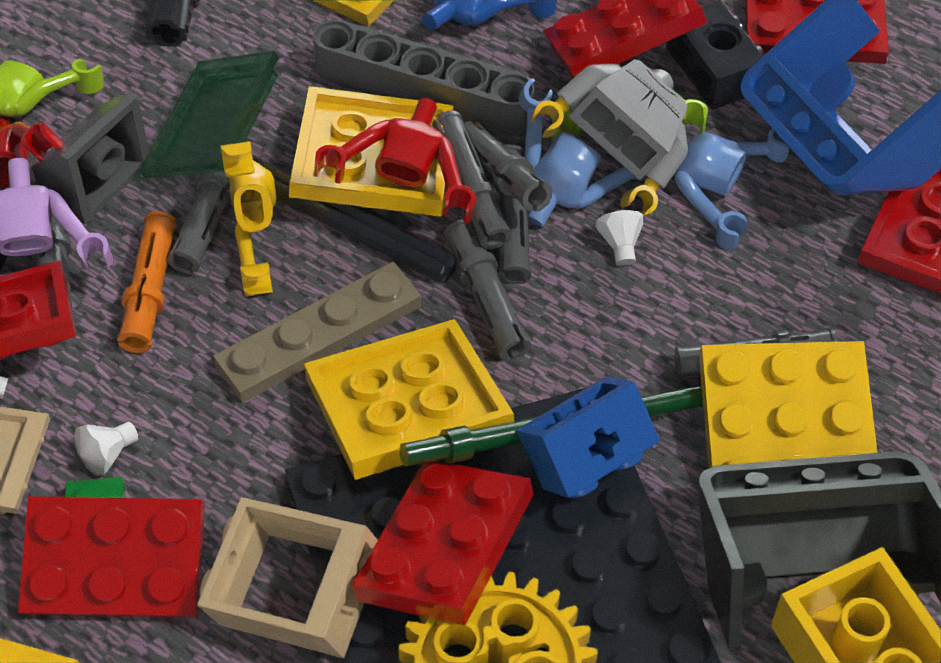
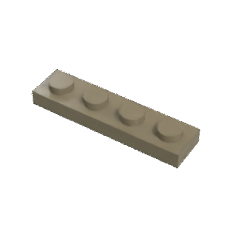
(317, 331)

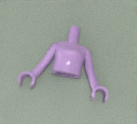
(27, 219)

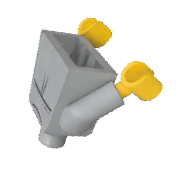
(631, 117)

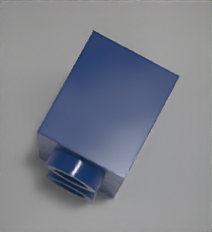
(589, 437)

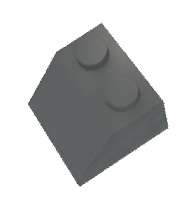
(96, 157)

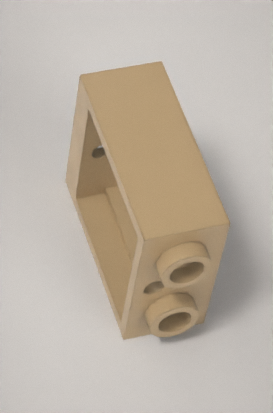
(243, 542)

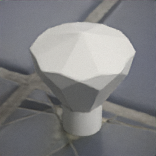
(621, 233)
(101, 445)

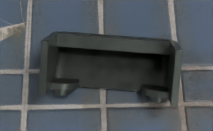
(812, 520)

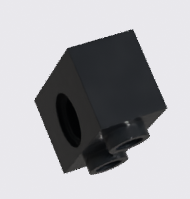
(716, 55)

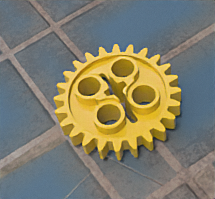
(483, 634)

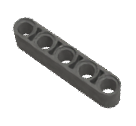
(413, 71)

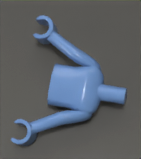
(565, 165)
(715, 166)

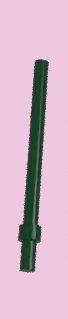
(461, 443)

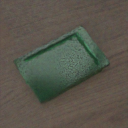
(211, 112)

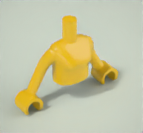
(253, 202)

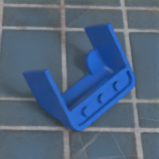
(804, 83)

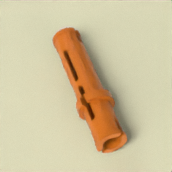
(144, 296)

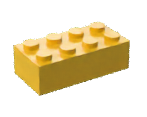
(857, 617)

